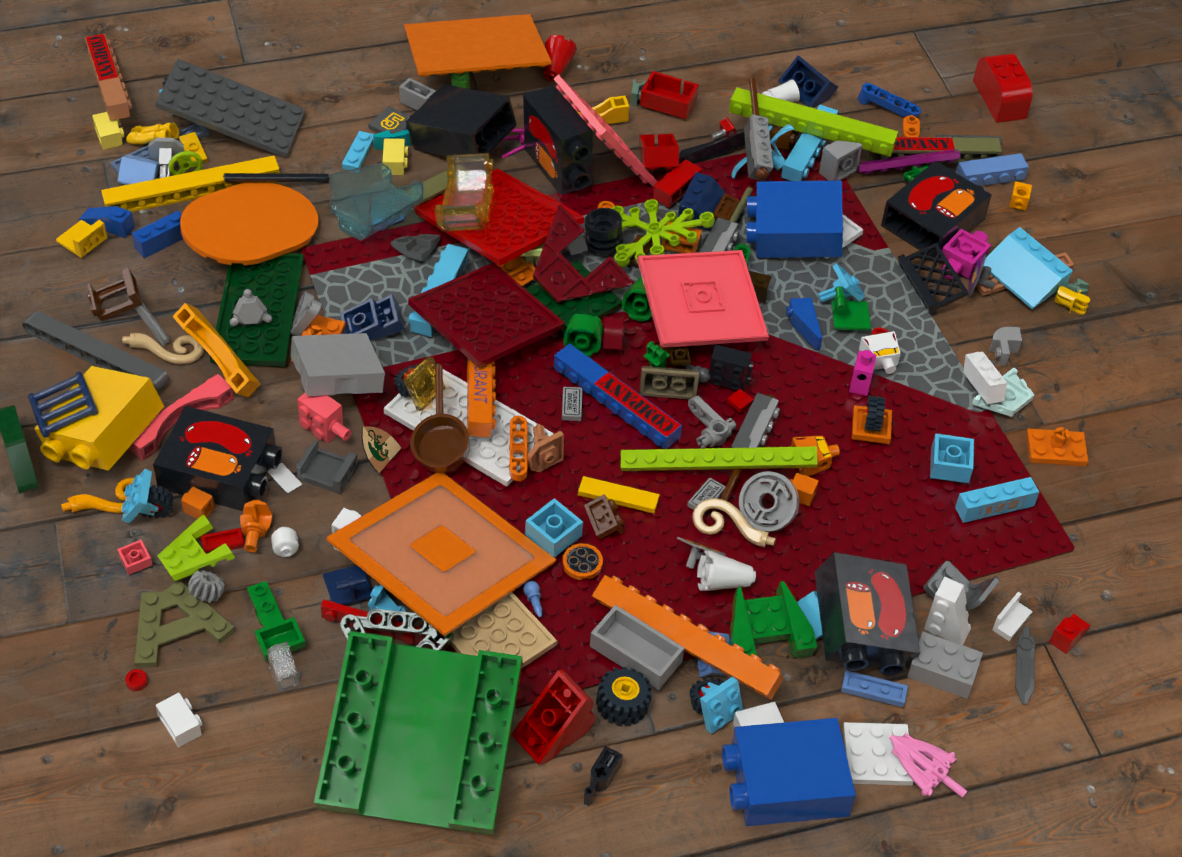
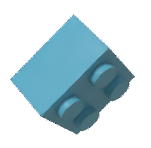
(952, 458)
(553, 528)

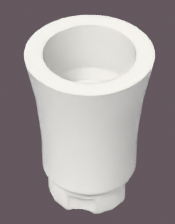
(787, 91)

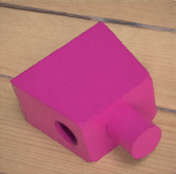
(864, 365)

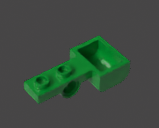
(275, 628)

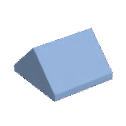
(137, 169)

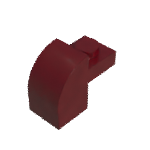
(613, 332)

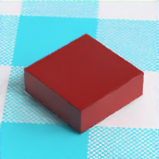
(740, 400)

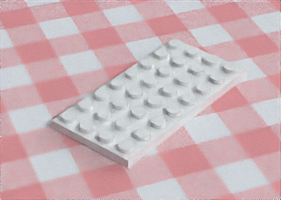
(485, 453)

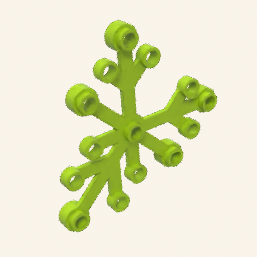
(658, 229)

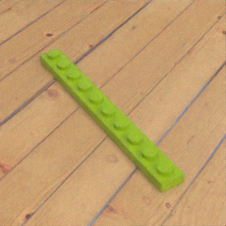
(719, 458)

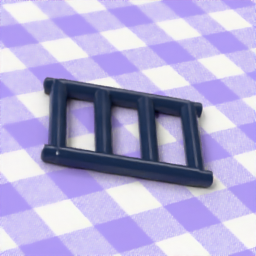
(81, 389)

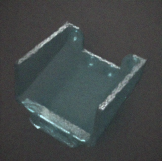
(369, 201)

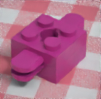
(965, 251)

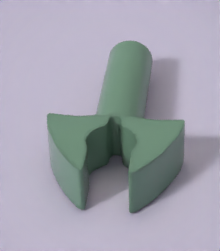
(1079, 285)

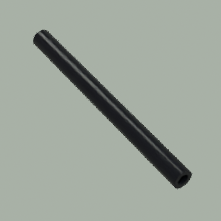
(275, 177)

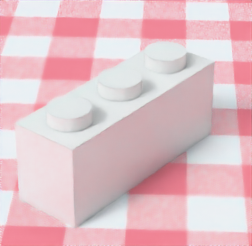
(985, 377)

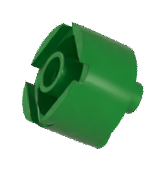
(584, 333)

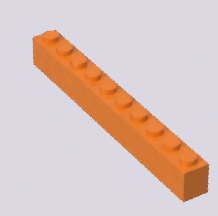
(695, 639)

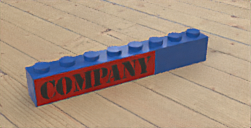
(617, 396)

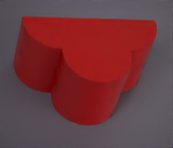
(555, 719)

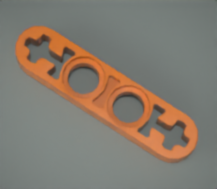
(518, 448)

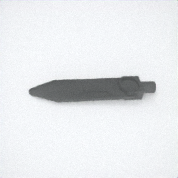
(1025, 665)

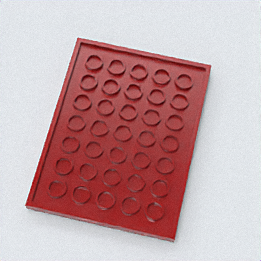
(516, 223)

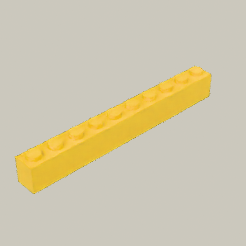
(182, 186)

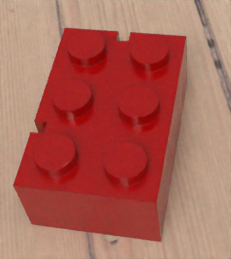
(663, 95)
(663, 155)

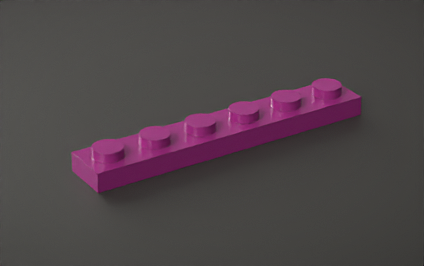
(914, 160)

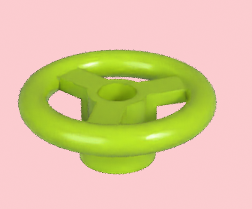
(185, 162)

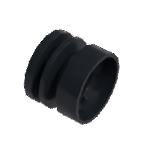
(603, 231)

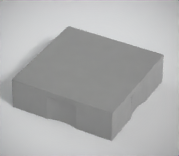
(337, 364)

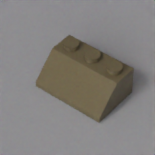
(668, 382)

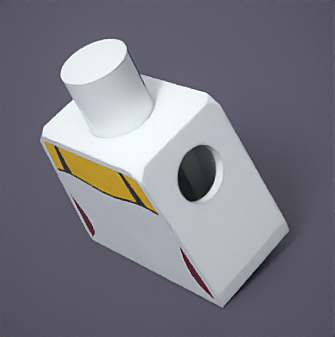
(886, 349)

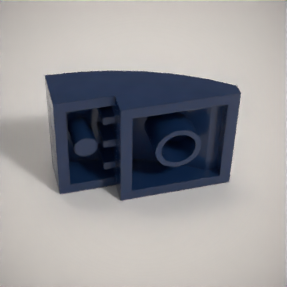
(374, 318)

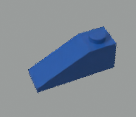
(116, 219)
(804, 320)

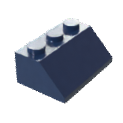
(812, 84)
(701, 196)

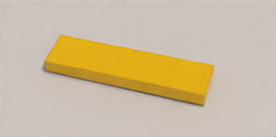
(621, 494)

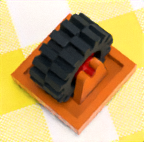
(872, 422)

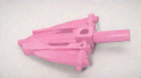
(910, 751)

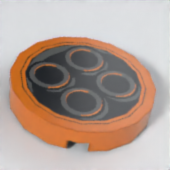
(582, 561)

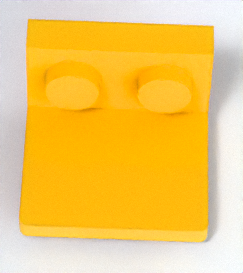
(83, 237)

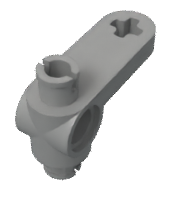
(717, 428)

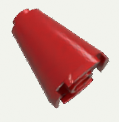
(560, 53)

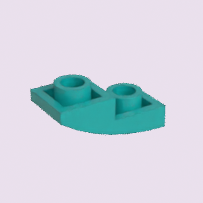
(378, 138)

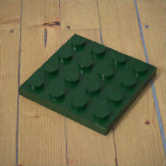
(594, 305)

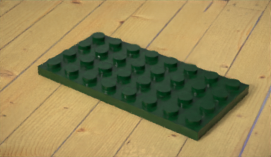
(277, 287)

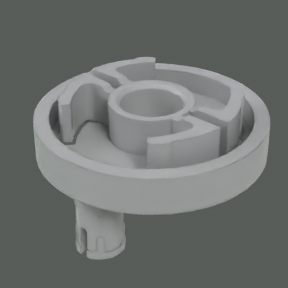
(783, 508)

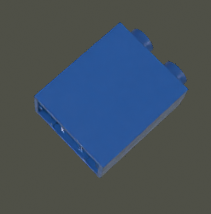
(796, 219)
(789, 772)

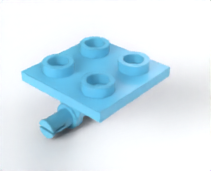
(381, 600)

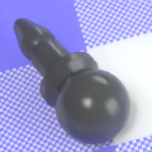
(703, 372)

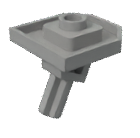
(163, 150)

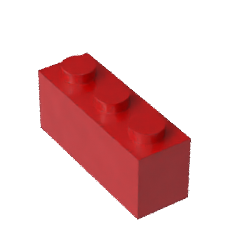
(675, 183)

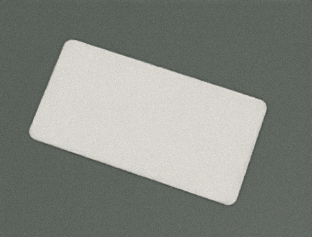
(285, 478)

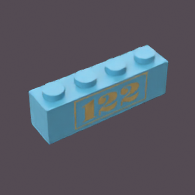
(997, 499)

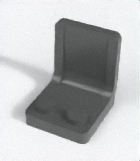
(974, 593)

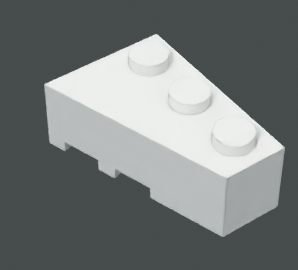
(948, 612)

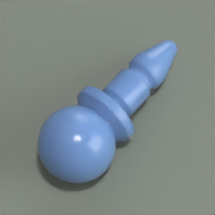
(531, 590)

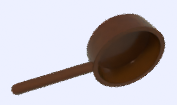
(440, 439)

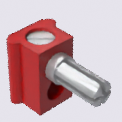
(726, 128)

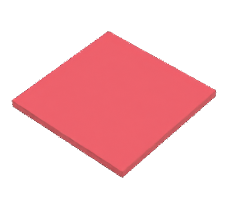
(702, 298)

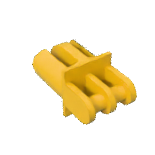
(1074, 301)

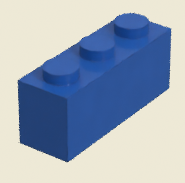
(158, 235)

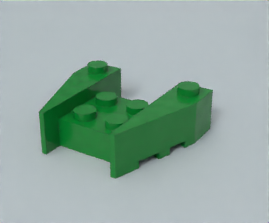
(769, 621)

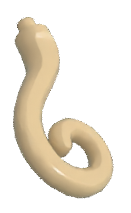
(143, 341)
(753, 535)

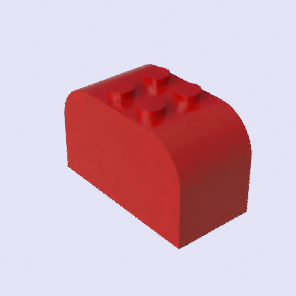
(1004, 87)

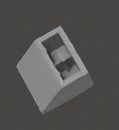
(415, 93)

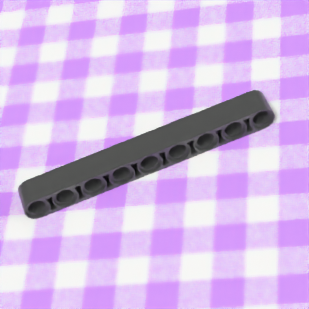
(91, 348)

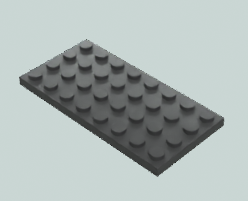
(230, 108)

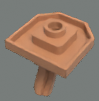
(546, 449)

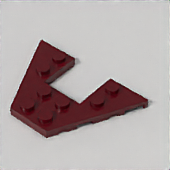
(560, 277)

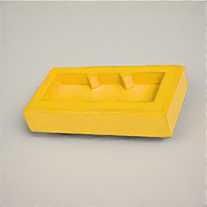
(192, 143)

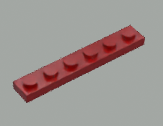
(335, 612)

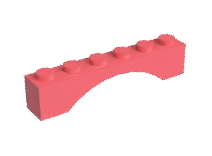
(209, 395)

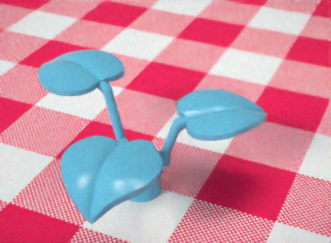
(777, 158)

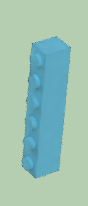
(804, 154)
(450, 266)

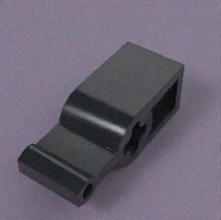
(602, 773)

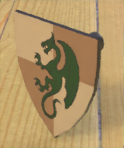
(378, 447)

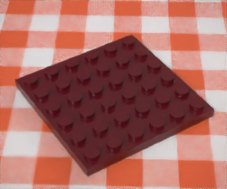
(486, 314)

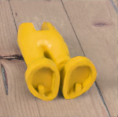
(146, 134)

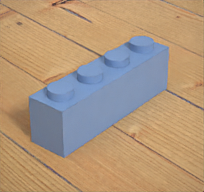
(994, 169)

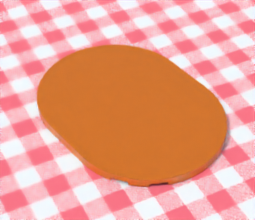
(249, 223)

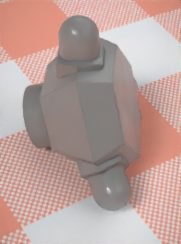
(249, 310)

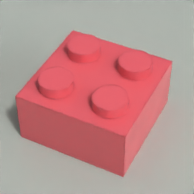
(134, 557)

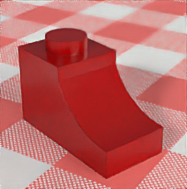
(1069, 633)

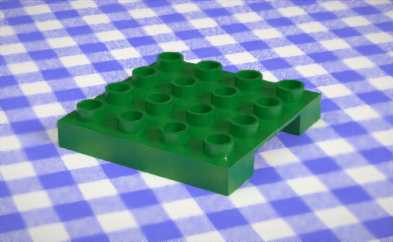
(419, 734)

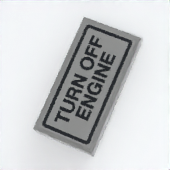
(572, 403)
(709, 490)

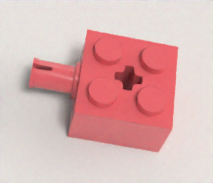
(322, 417)

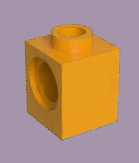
(1020, 196)

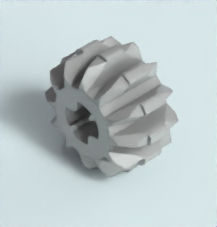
(206, 586)

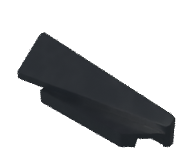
(713, 149)

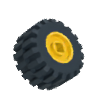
(623, 696)

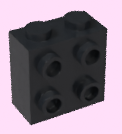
(730, 368)

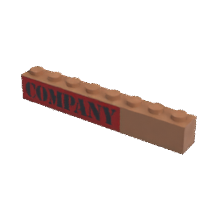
(108, 77)

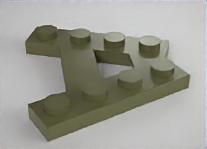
(199, 617)

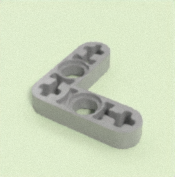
(305, 313)

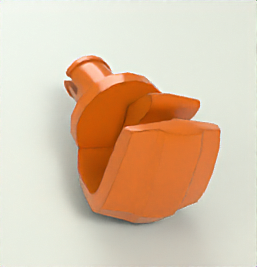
(255, 523)

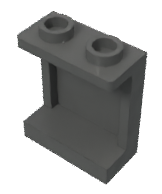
(326, 468)

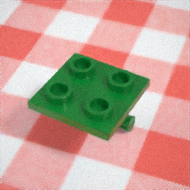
(849, 314)

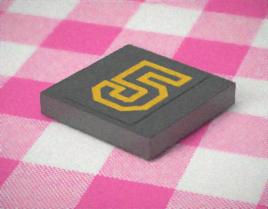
(389, 120)

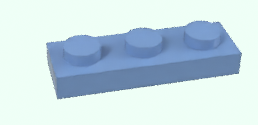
(874, 688)

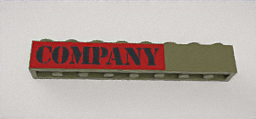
(969, 148)

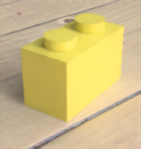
(108, 131)
(394, 155)

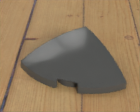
(416, 246)

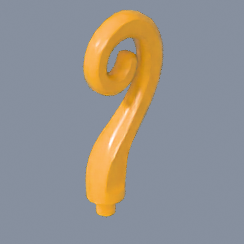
(85, 501)

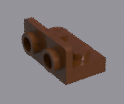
(604, 516)

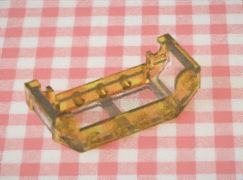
(466, 193)

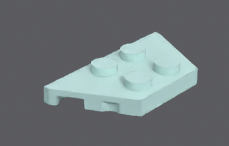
(1016, 396)

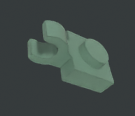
(636, 92)

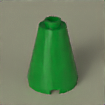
(636, 302)

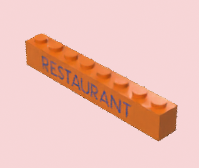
(480, 399)

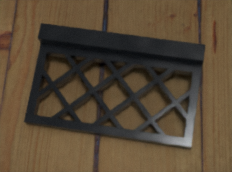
(918, 281)

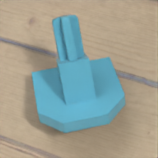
(849, 284)

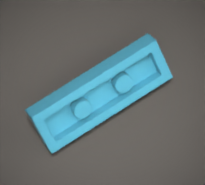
(358, 151)

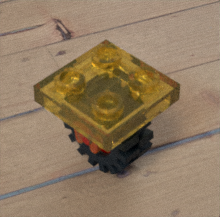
(418, 383)

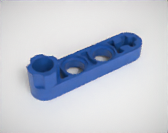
(867, 95)

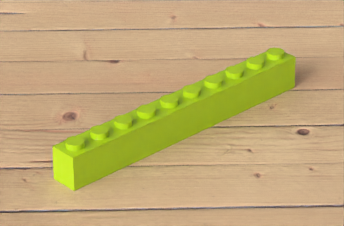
(816, 122)

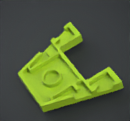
(185, 554)

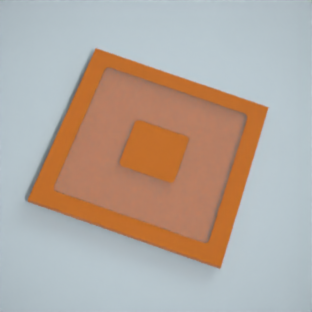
(441, 552)

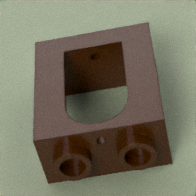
(97, 296)

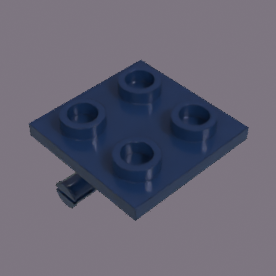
(347, 585)

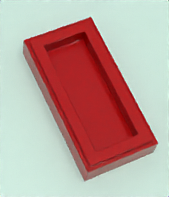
(232, 538)

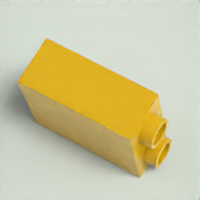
(124, 408)

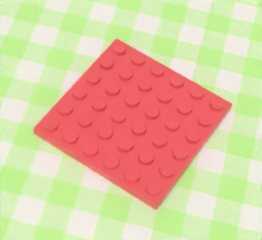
(604, 131)

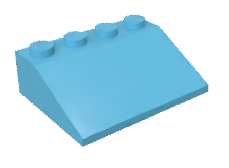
(1027, 268)

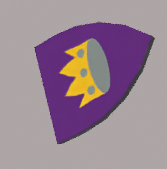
(977, 279)

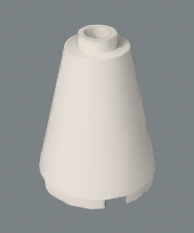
(721, 572)

